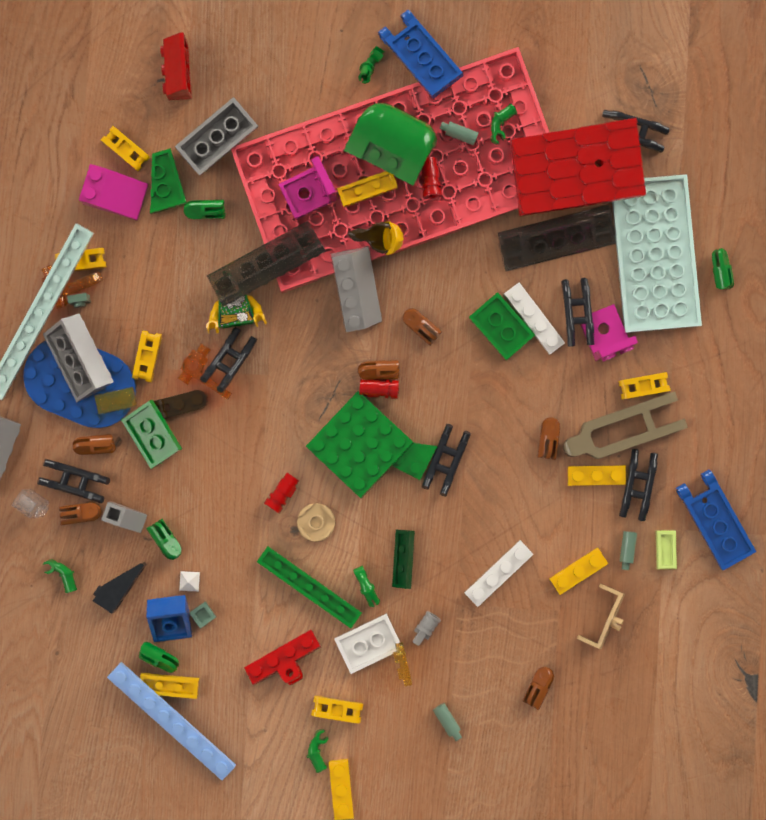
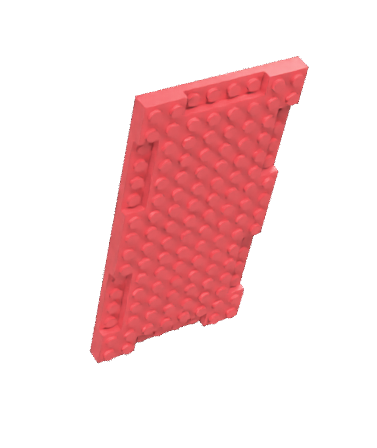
(473, 179)

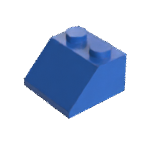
(169, 618)

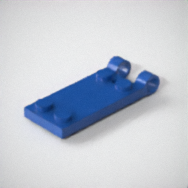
(422, 55)
(717, 522)

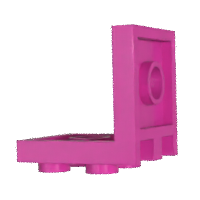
(316, 182)
(615, 340)

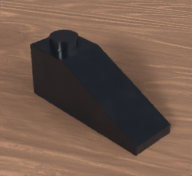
(113, 592)

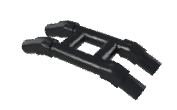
(645, 124)
(570, 320)
(226, 349)
(457, 455)
(81, 490)
(629, 492)

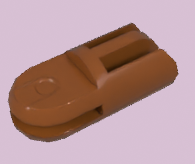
(416, 321)
(379, 370)
(549, 439)
(94, 445)
(81, 513)
(539, 687)

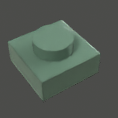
(79, 300)
(202, 614)

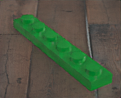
(309, 587)

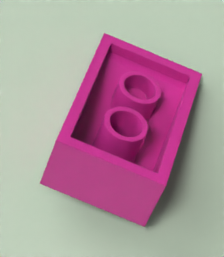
(113, 192)

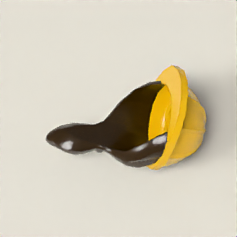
(381, 236)

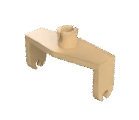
(611, 621)

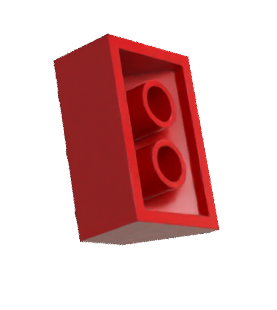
(176, 67)

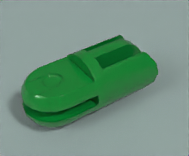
(204, 209)
(722, 269)
(165, 539)
(158, 657)

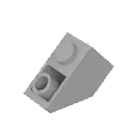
(124, 517)

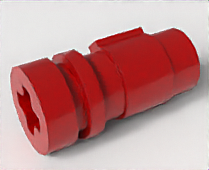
(430, 178)
(379, 388)
(283, 490)

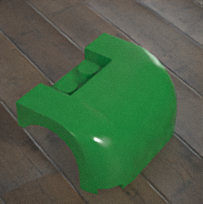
(392, 141)

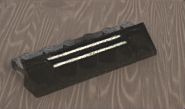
(556, 238)
(265, 263)

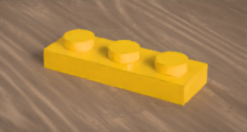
(367, 188)
(596, 475)
(578, 571)
(172, 685)
(341, 789)

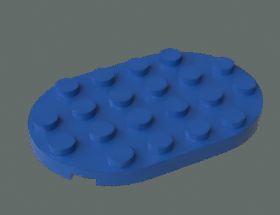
(51, 392)

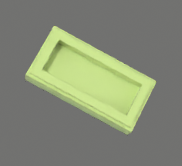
(666, 549)

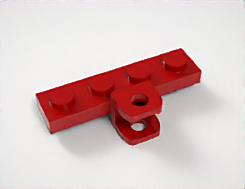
(284, 660)

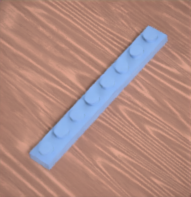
(171, 721)

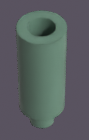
(459, 132)
(628, 549)
(447, 721)

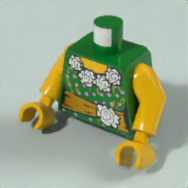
(239, 313)

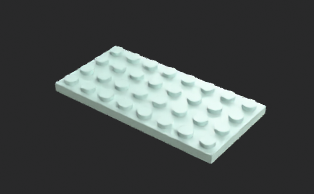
(657, 257)

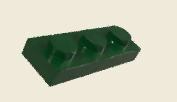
(403, 559)

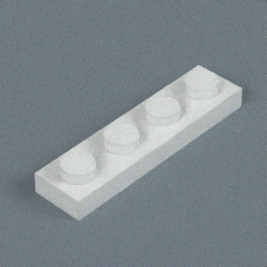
(534, 318)
(498, 573)

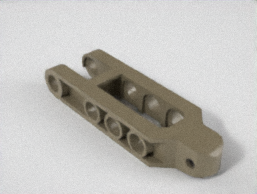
(583, 442)

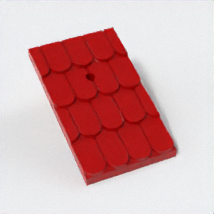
(578, 167)

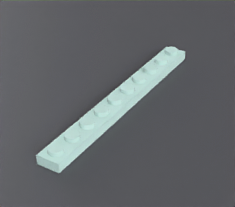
(42, 306)

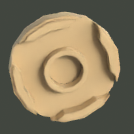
(316, 522)

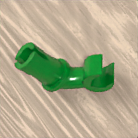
(367, 68)
(498, 121)
(65, 573)
(367, 588)
(313, 751)

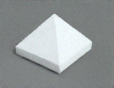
(189, 581)

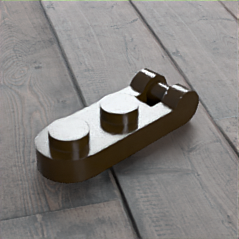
(182, 403)

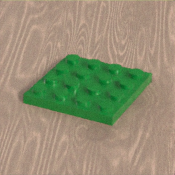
(359, 444)

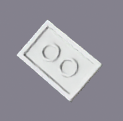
(367, 643)

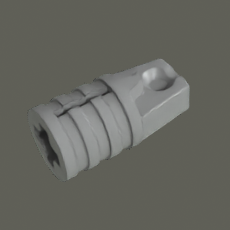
(425, 627)

